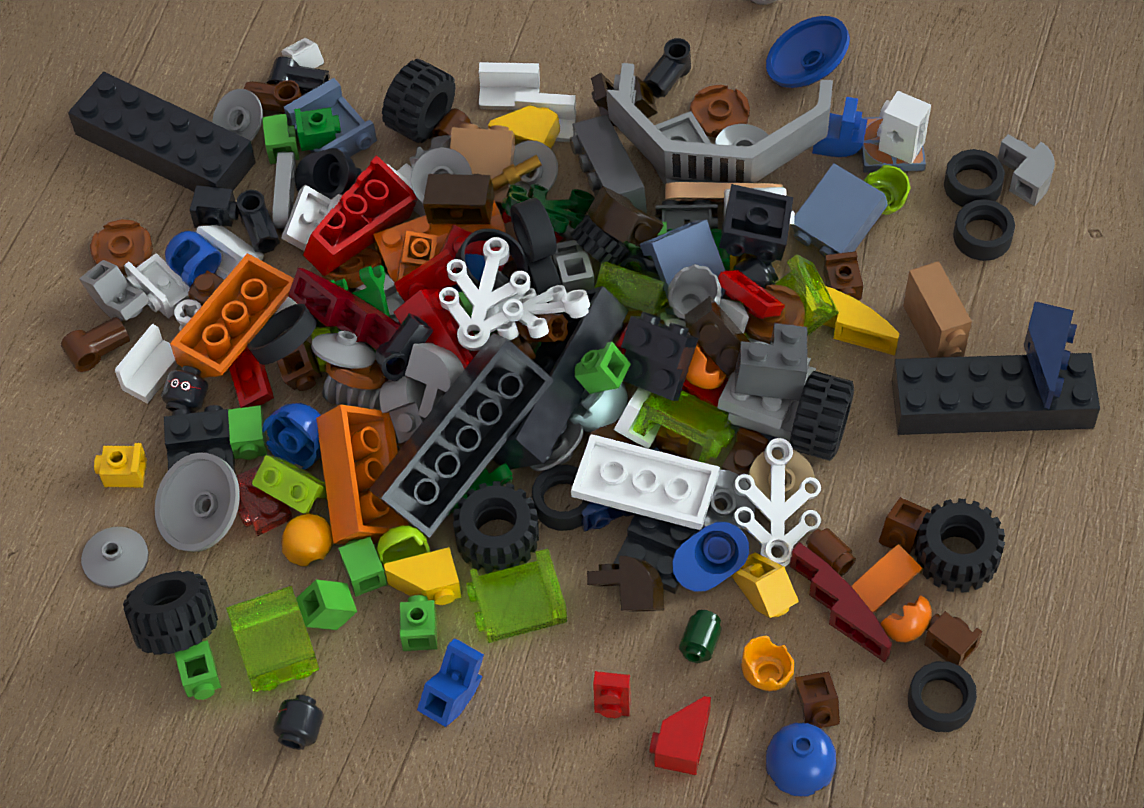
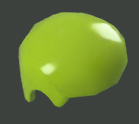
(893, 184)
(401, 543)

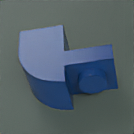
(844, 132)
(453, 686)

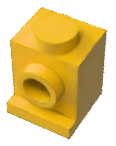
(121, 466)

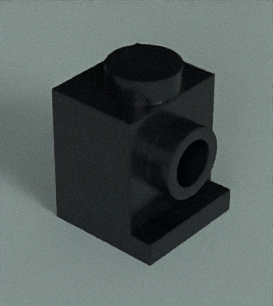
(213, 206)

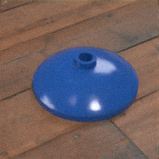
(808, 52)

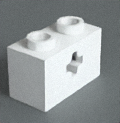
(903, 126)

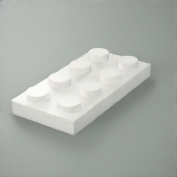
(645, 482)

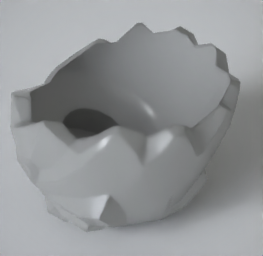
(692, 287)

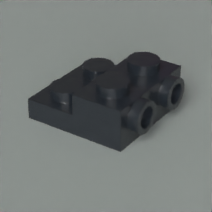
(756, 223)
(658, 355)
(198, 433)
(656, 544)

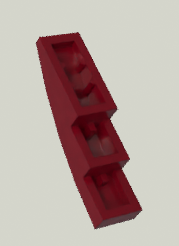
(341, 308)
(848, 610)

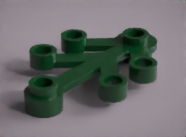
(578, 204)

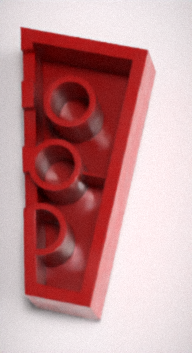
(370, 206)
(427, 307)

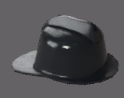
(327, 172)

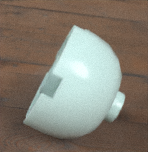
(600, 408)

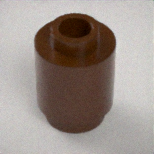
(831, 550)

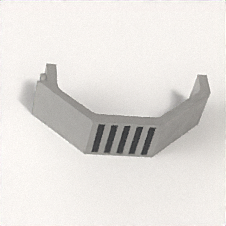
(715, 161)

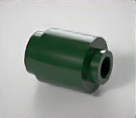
(700, 636)

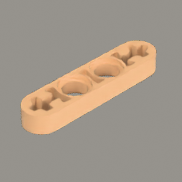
(705, 190)

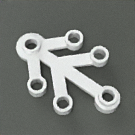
(484, 297)
(573, 303)
(776, 508)

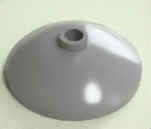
(185, 501)

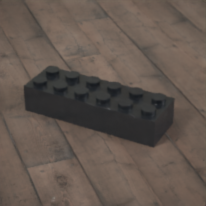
(160, 135)
(989, 395)
(547, 420)
(461, 434)

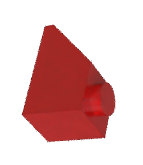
(682, 738)

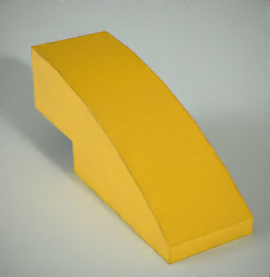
(861, 325)

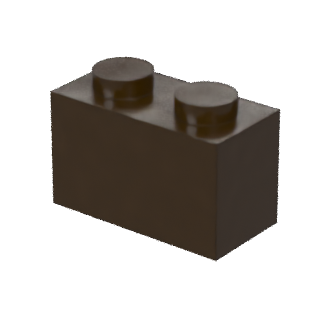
(458, 199)
(716, 334)

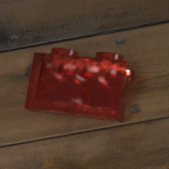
(258, 507)

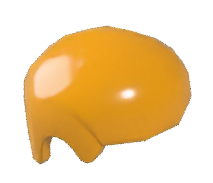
(306, 539)
(766, 664)

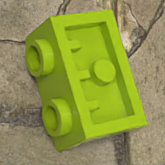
(289, 483)

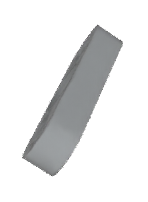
(284, 188)

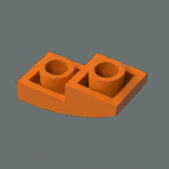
(416, 251)
(886, 578)

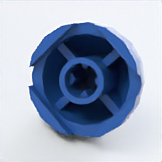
(294, 434)
(801, 759)

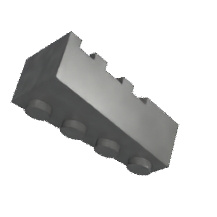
(606, 160)

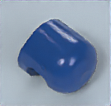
(191, 256)

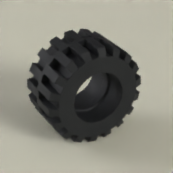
(418, 100)
(822, 415)
(496, 504)
(966, 522)
(170, 612)

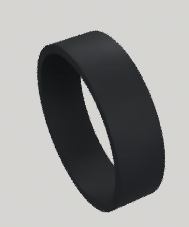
(515, 251)
(301, 324)

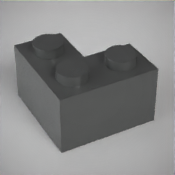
(775, 368)

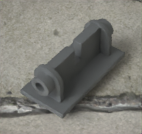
(676, 214)

